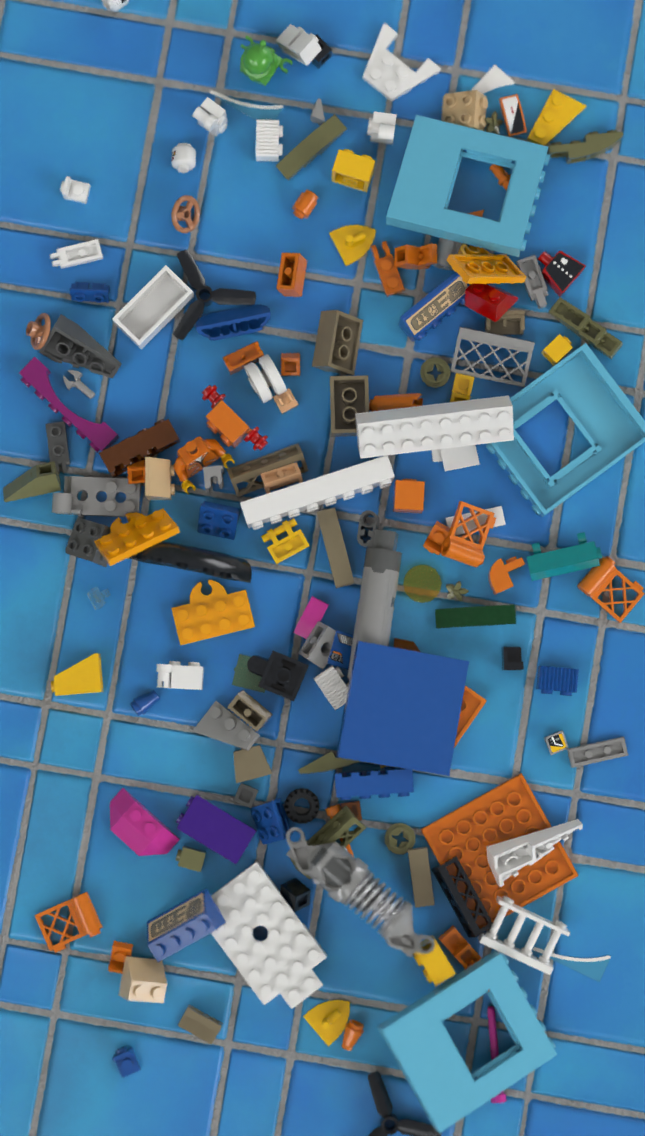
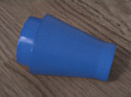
(144, 703)

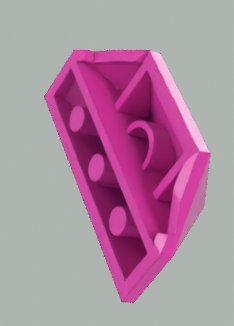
(139, 827)

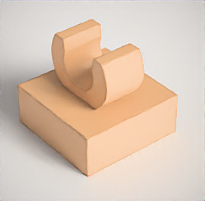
(285, 401)

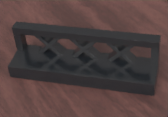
(456, 901)

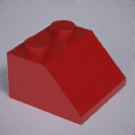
(489, 300)

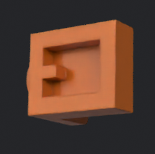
(436, 538)
(118, 954)

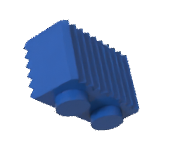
(557, 679)

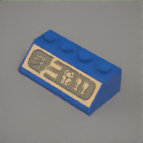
(434, 307)
(183, 925)

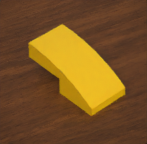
(461, 388)

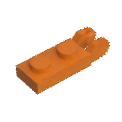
(387, 271)

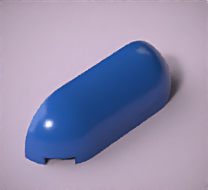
(233, 322)

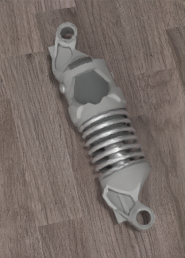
(354, 885)

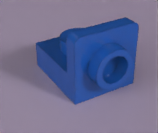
(126, 1061)

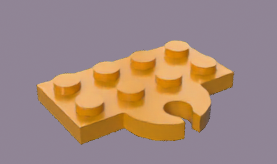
(481, 266)
(135, 535)
(212, 614)

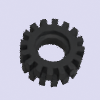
(298, 817)

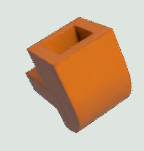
(416, 257)
(498, 574)

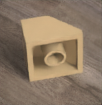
(158, 479)
(143, 980)

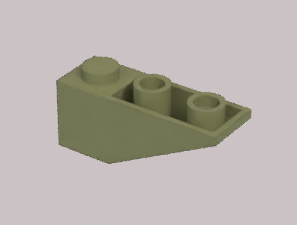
(36, 481)

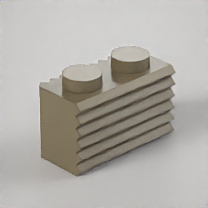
(250, 710)

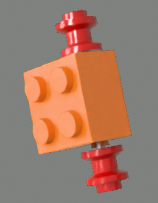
(228, 423)

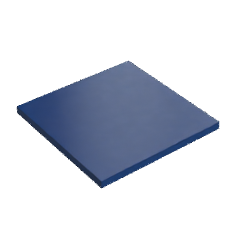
(402, 708)

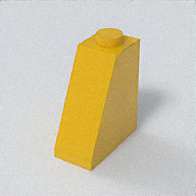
(80, 678)

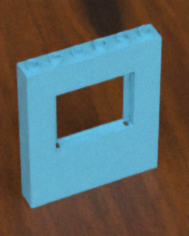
(430, 176)
(597, 410)
(433, 1061)

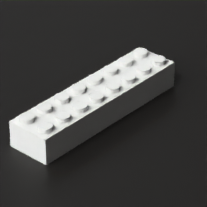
(434, 426)
(318, 491)

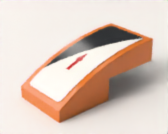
(513, 115)

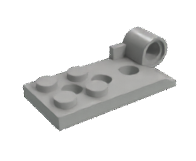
(68, 503)

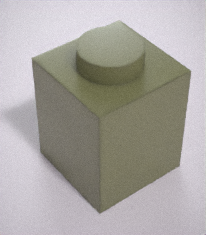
(191, 858)

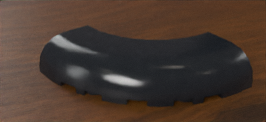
(196, 560)

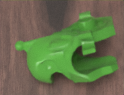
(260, 59)

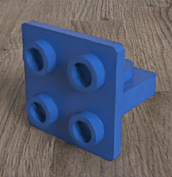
(218, 520)
(271, 821)

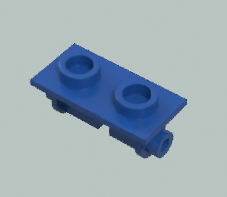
(81, 292)

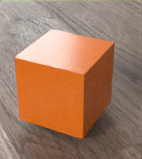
(408, 496)

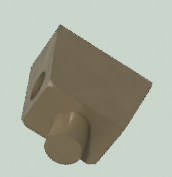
(250, 764)

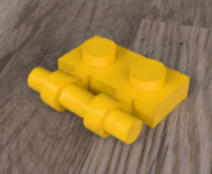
(287, 546)

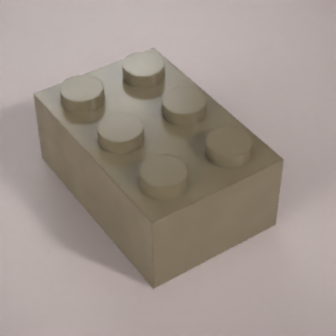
(347, 397)

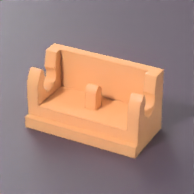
(281, 477)

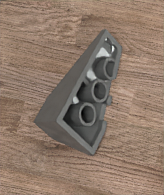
(75, 346)

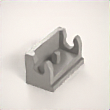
(213, 475)

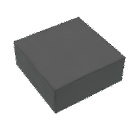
(246, 795)

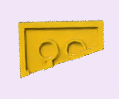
(554, 117)

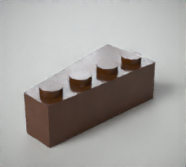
(135, 448)

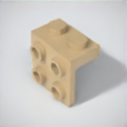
(465, 109)

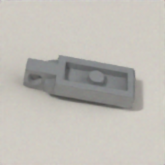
(534, 281)

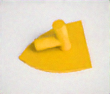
(353, 242)
(329, 1019)

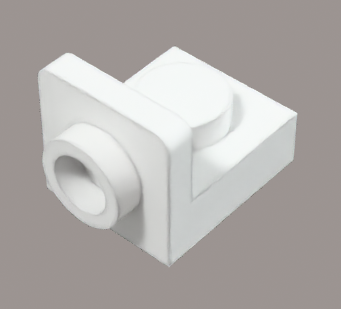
(75, 190)

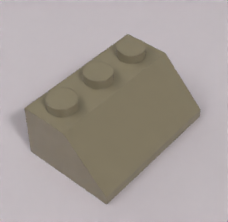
(337, 342)

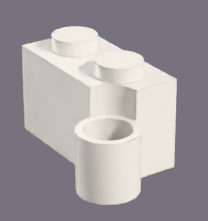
(382, 127)

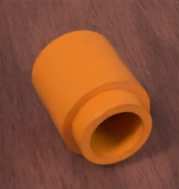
(305, 204)

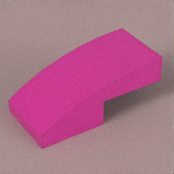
(312, 614)

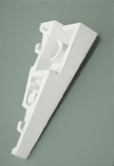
(512, 855)

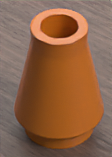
(352, 1033)

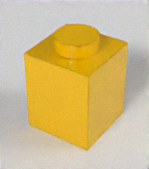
(557, 349)

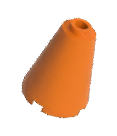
(395, 401)

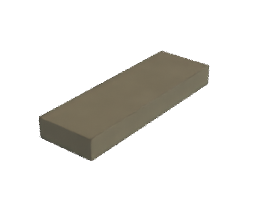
(421, 877)

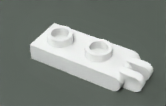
(77, 254)

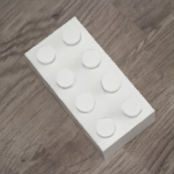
(153, 307)

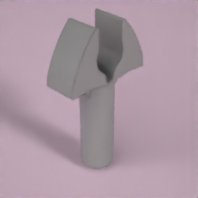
(78, 384)

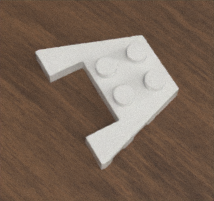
(389, 73)

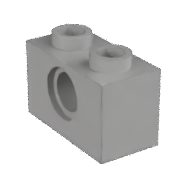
(313, 648)

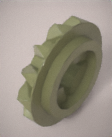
(441, 366)
(408, 834)

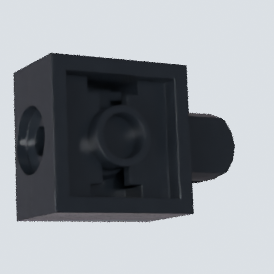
(279, 674)

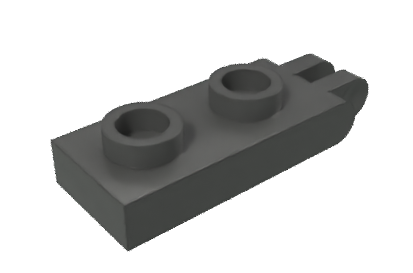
(58, 445)

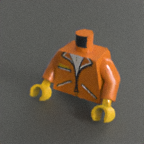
(195, 456)

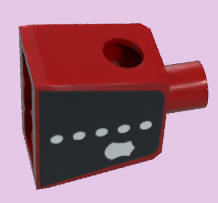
(560, 270)

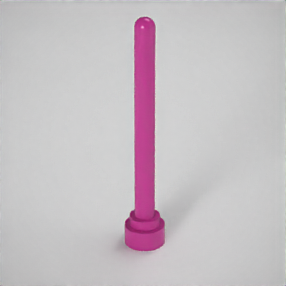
(501, 1097)

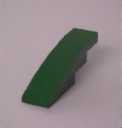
(475, 616)

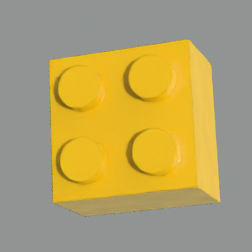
(353, 170)
(435, 963)

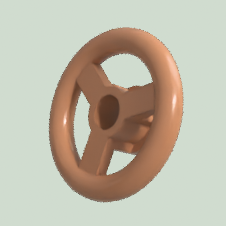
(183, 213)
(36, 331)

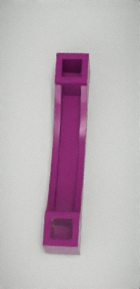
(37, 376)

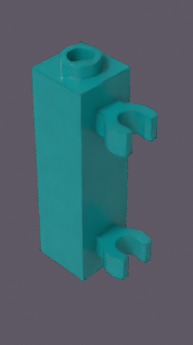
(563, 560)

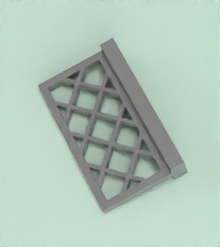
(495, 340)

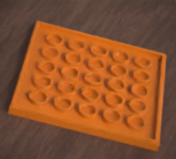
(488, 820)

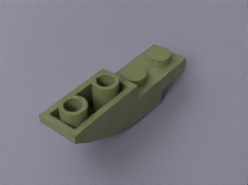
(592, 146)

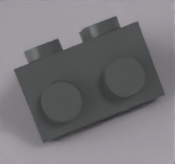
(82, 539)

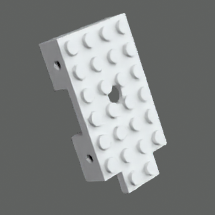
(289, 952)

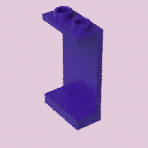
(215, 828)

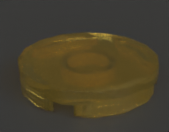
(422, 583)

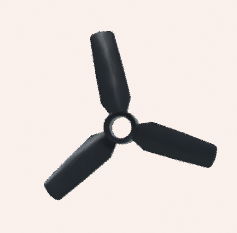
(219, 296)
(384, 1108)

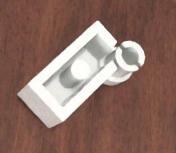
(211, 117)
(180, 676)

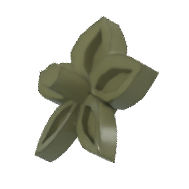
(493, 124)
(456, 591)

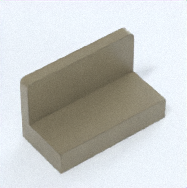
(200, 1024)

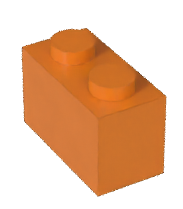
(291, 274)

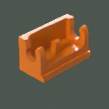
(242, 357)

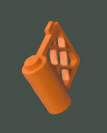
(461, 549)
(598, 579)
(84, 919)

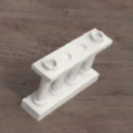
(525, 954)

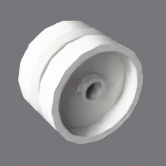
(265, 378)

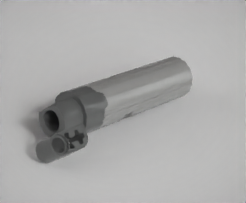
(377, 585)

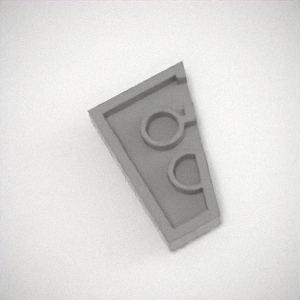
(226, 727)

